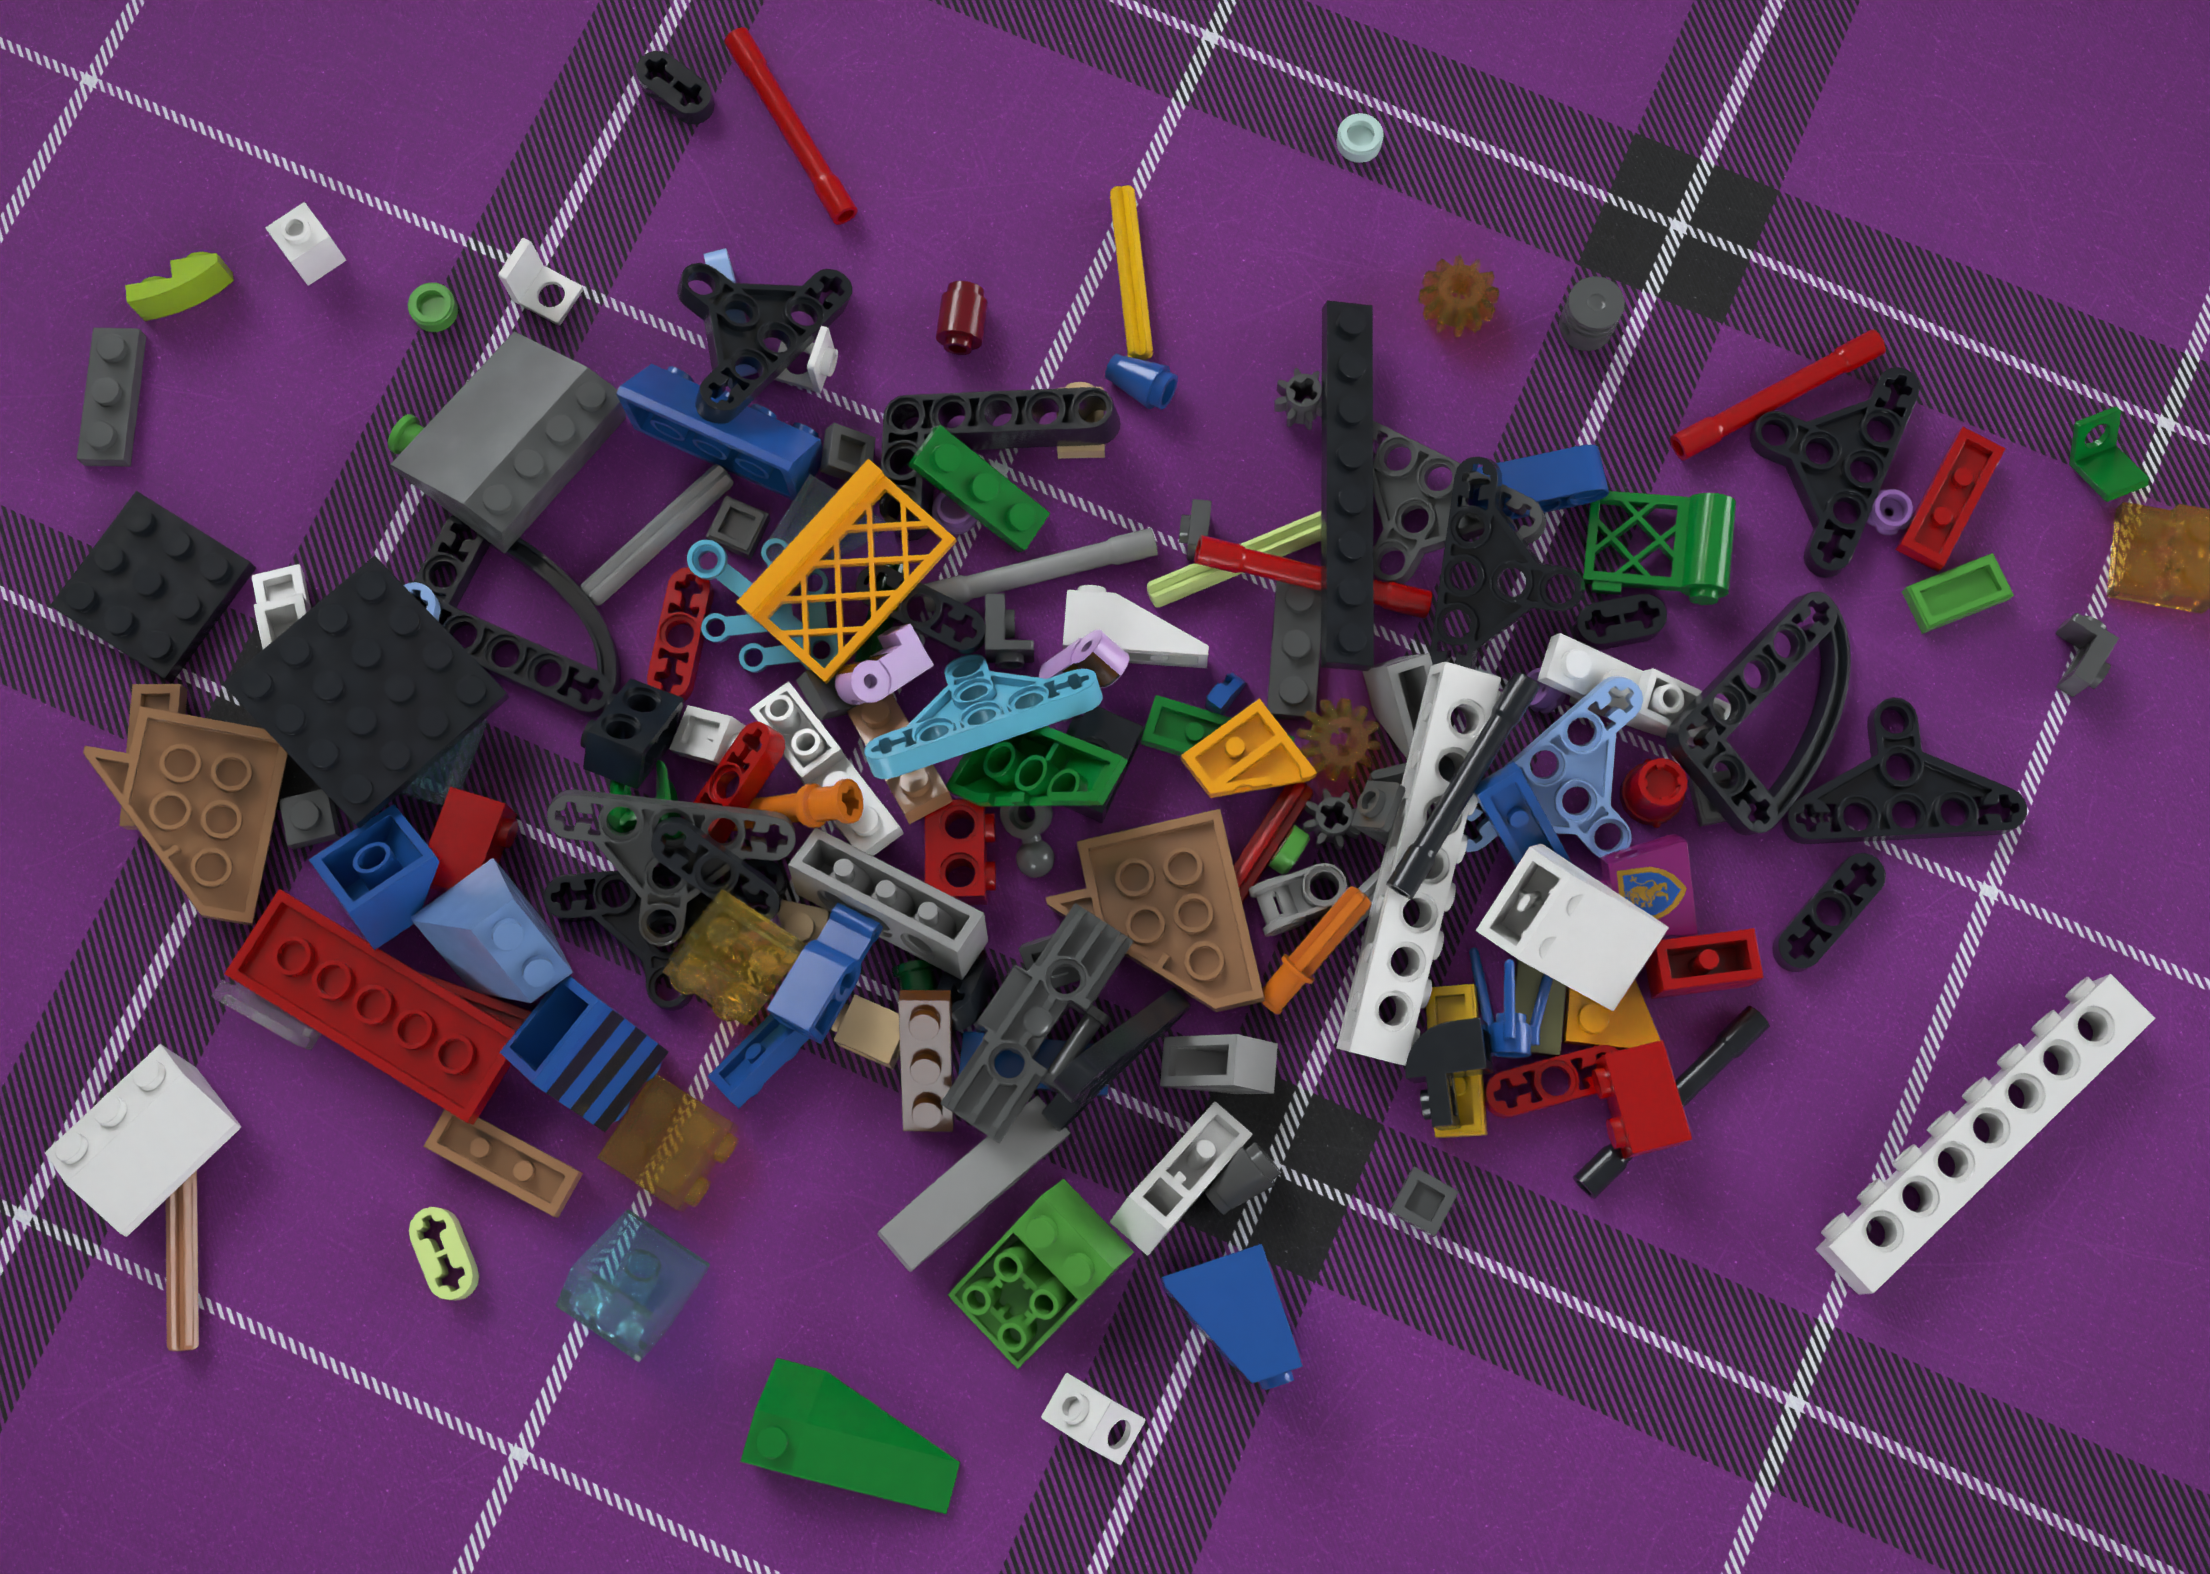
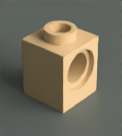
(869, 1031)

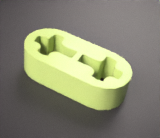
(432, 1258)

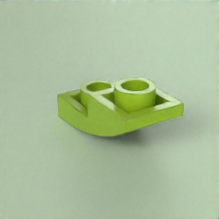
(192, 282)

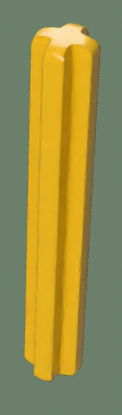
(1131, 272)

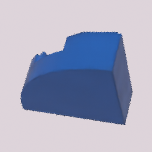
(1224, 694)

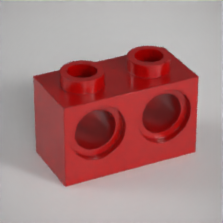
(946, 853)

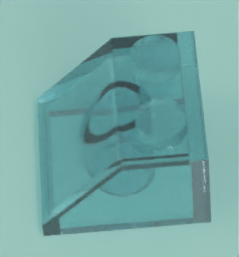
(631, 1284)

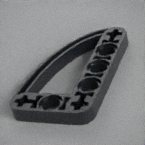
(531, 655)
(1711, 743)

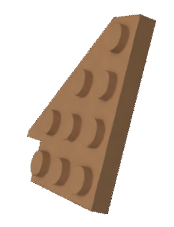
(202, 803)
(1178, 902)

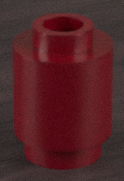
(961, 317)

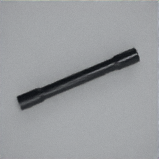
(1504, 717)
(1728, 1045)

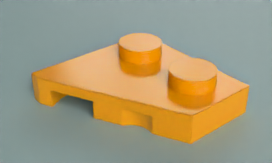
(1247, 755)
(1594, 1025)

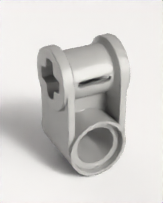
(1295, 897)

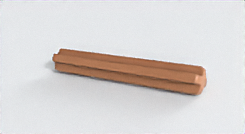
(182, 1267)

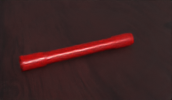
(755, 68)
(1842, 360)
(1237, 558)

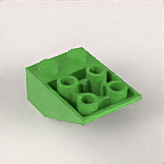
(1040, 1272)

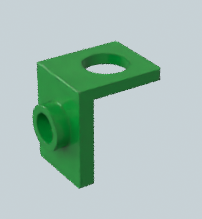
(2102, 461)

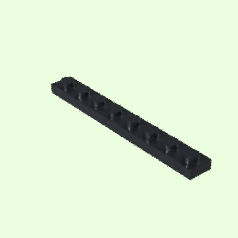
(1347, 487)

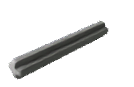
(657, 534)

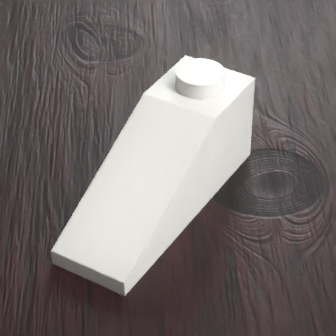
(1132, 628)
(1180, 1178)

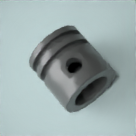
(1591, 313)

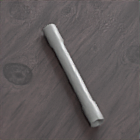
(1114, 551)

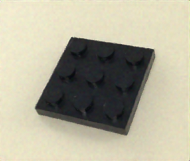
(153, 586)

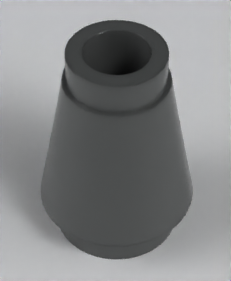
(1243, 1178)

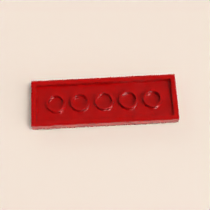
(374, 1006)

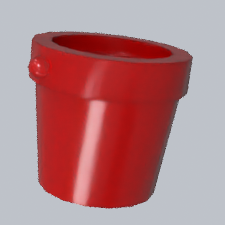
(1653, 791)

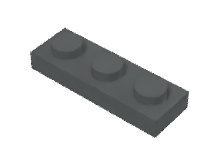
(111, 397)
(1294, 652)

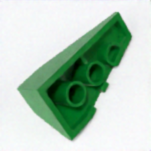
(1037, 771)
(834, 1436)

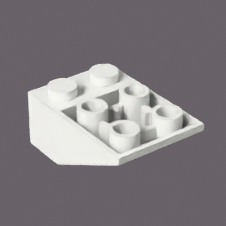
(1571, 927)

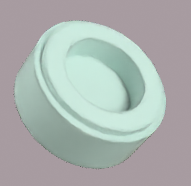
(1359, 138)

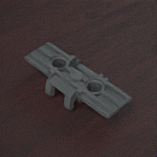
(1024, 1016)

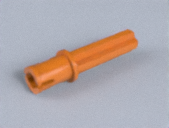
(1315, 949)

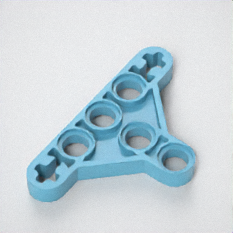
(979, 711)

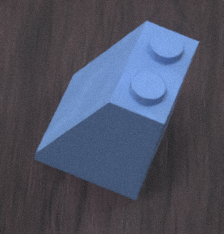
(494, 937)

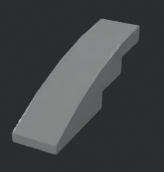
(970, 1187)

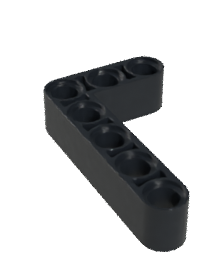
(979, 433)

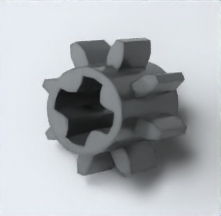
(1296, 389)
(1325, 809)

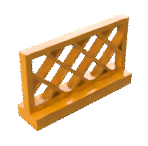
(816, 543)

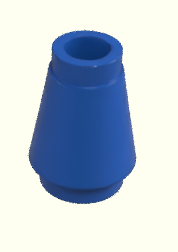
(1143, 380)

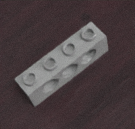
(909, 910)

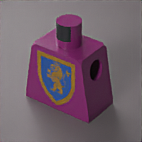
(1655, 880)

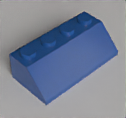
(749, 446)

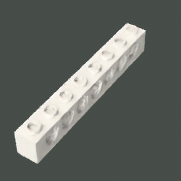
(1374, 979)
(2115, 1023)

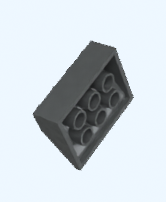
(512, 438)

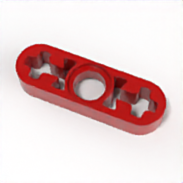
(700, 605)
(760, 763)
(1515, 1078)

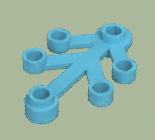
(746, 624)

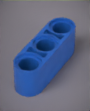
(1553, 479)

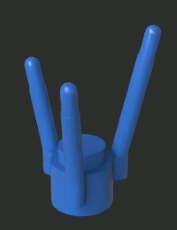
(1510, 1033)

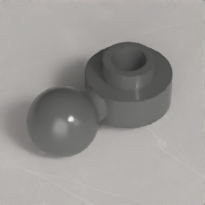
(1034, 856)

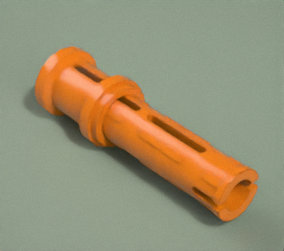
(815, 804)

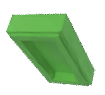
(1957, 593)

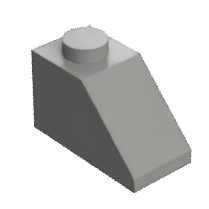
(1397, 695)
(1219, 1064)

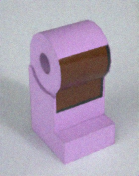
(1091, 652)
(885, 671)

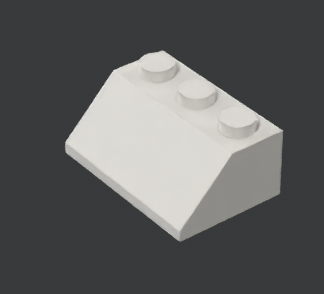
(143, 1139)

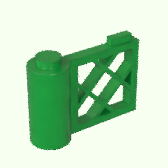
(1699, 553)

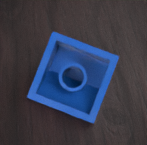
(379, 874)

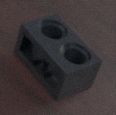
(631, 733)

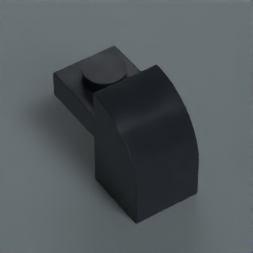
(1443, 1054)

